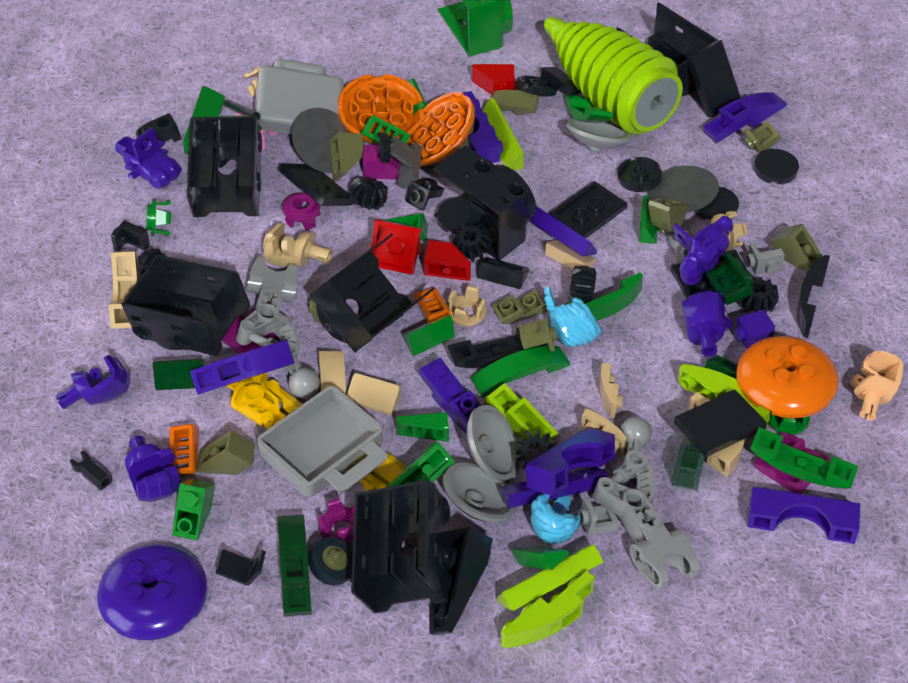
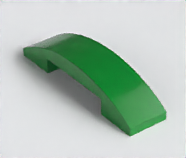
(581, 110)
(617, 300)
(518, 366)
(802, 464)

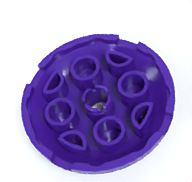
(156, 611)

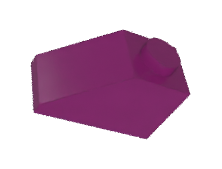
(375, 168)

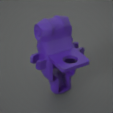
(148, 160)
(703, 248)

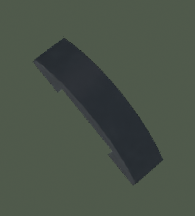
(806, 311)
(481, 355)

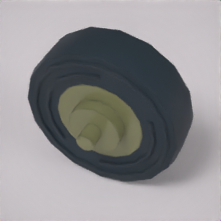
(331, 561)

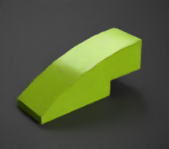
(519, 413)

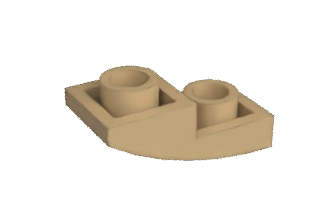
(332, 370)
(609, 391)
(597, 421)

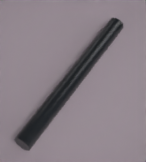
(241, 109)

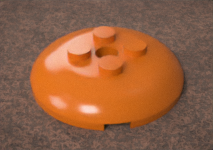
(383, 97)
(444, 127)
(787, 376)

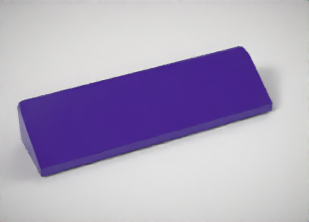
(563, 233)
(579, 482)

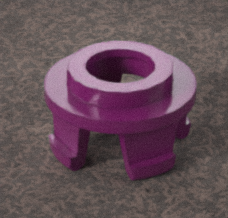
(293, 211)
(337, 513)

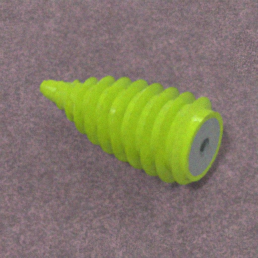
(618, 73)

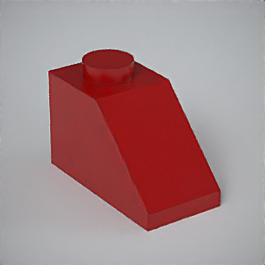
(493, 77)
(446, 261)

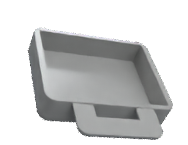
(290, 89)
(324, 442)

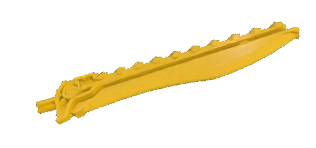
(260, 401)

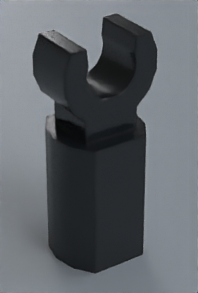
(92, 471)

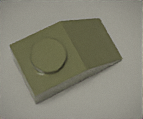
(345, 152)
(666, 213)
(797, 246)
(226, 455)

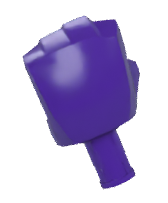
(705, 320)
(93, 386)
(151, 470)

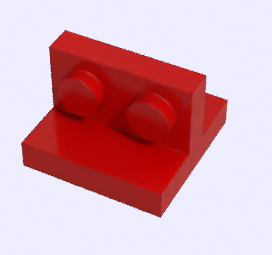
(401, 249)

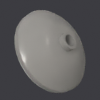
(598, 135)
(492, 443)
(476, 493)

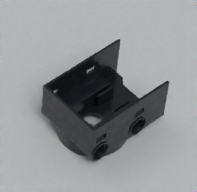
(678, 45)
(210, 144)
(501, 195)
(372, 290)
(163, 294)
(389, 519)

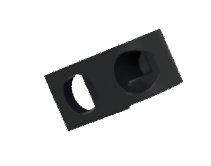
(164, 127)

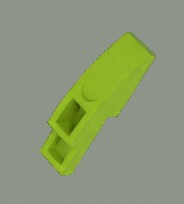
(712, 385)
(544, 619)

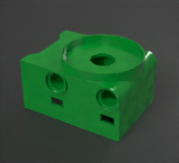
(485, 22)

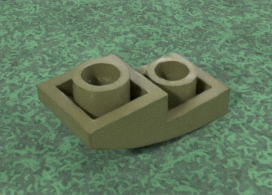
(516, 100)
(514, 310)

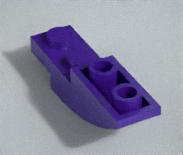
(743, 111)
(242, 367)
(449, 392)

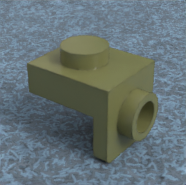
(762, 137)
(538, 333)

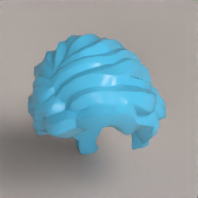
(572, 321)
(553, 522)

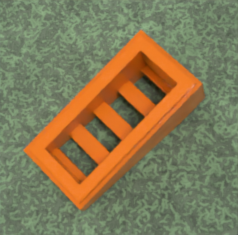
(436, 307)
(185, 431)

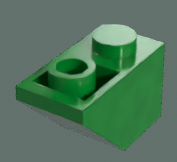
(192, 508)

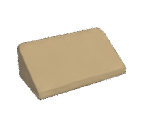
(567, 256)
(374, 393)

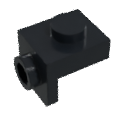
(422, 191)
(130, 234)

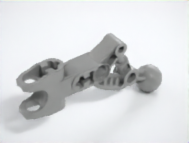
(271, 290)
(654, 544)

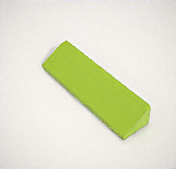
(512, 152)
(550, 579)

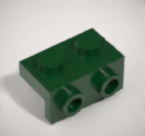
(731, 280)

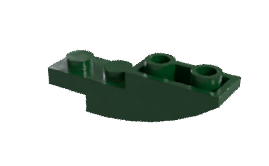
(294, 565)

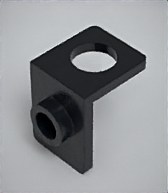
(240, 568)

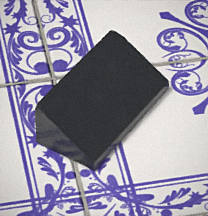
(564, 83)
(502, 272)

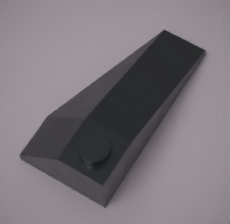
(467, 563)

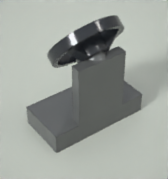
(407, 155)

